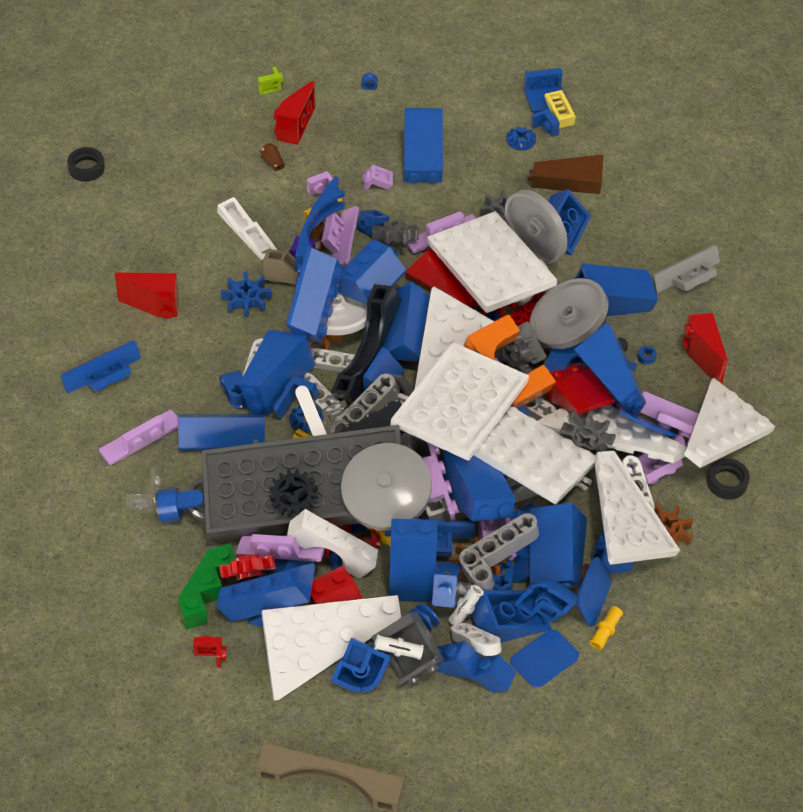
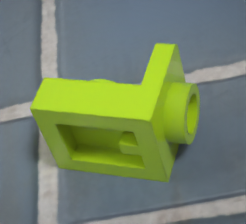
(270, 82)

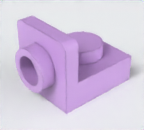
(377, 176)
(317, 183)

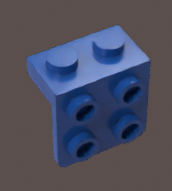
(540, 83)

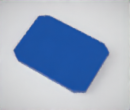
(648, 423)
(593, 591)
(544, 658)

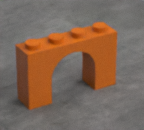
(499, 334)

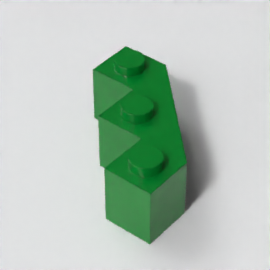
(203, 586)

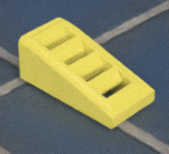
(565, 119)

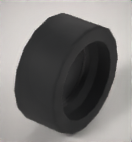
(89, 174)
(723, 491)

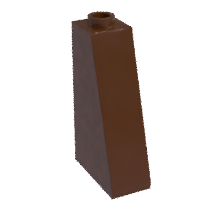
(575, 174)

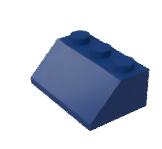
(572, 215)
(371, 266)

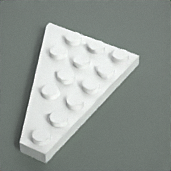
(445, 323)
(724, 426)
(629, 434)
(629, 521)
(313, 637)

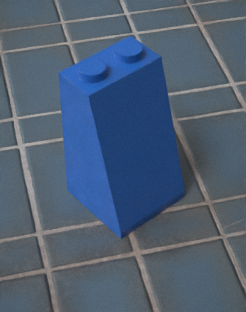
(423, 145)
(626, 288)
(609, 363)
(273, 365)
(478, 488)
(560, 544)
(412, 559)

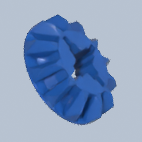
(521, 143)
(297, 421)

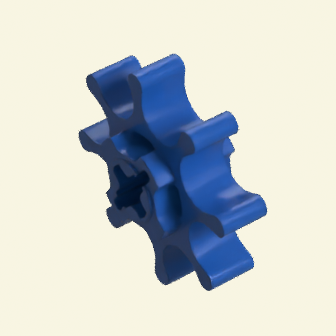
(253, 297)

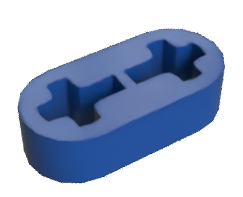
(507, 578)

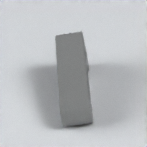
(361, 404)
(528, 532)

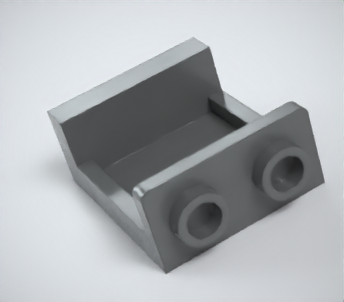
(414, 631)

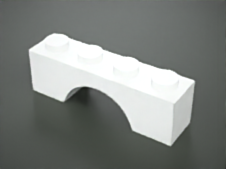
(314, 531)

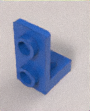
(283, 404)

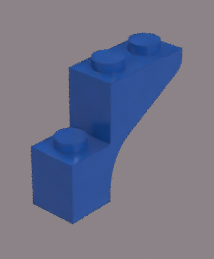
(465, 662)

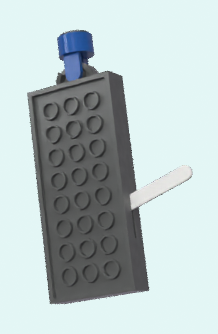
(238, 479)

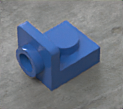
(547, 121)
(370, 217)

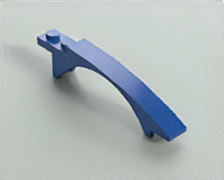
(323, 207)

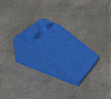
(501, 618)

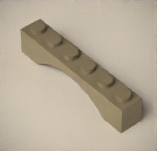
(280, 267)
(283, 764)

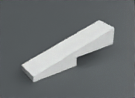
(243, 226)

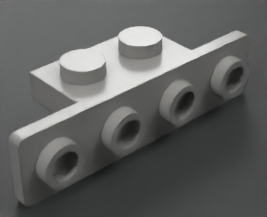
(689, 271)

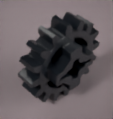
(302, 491)

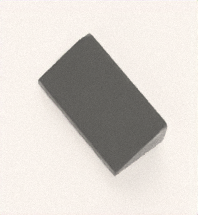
(535, 347)

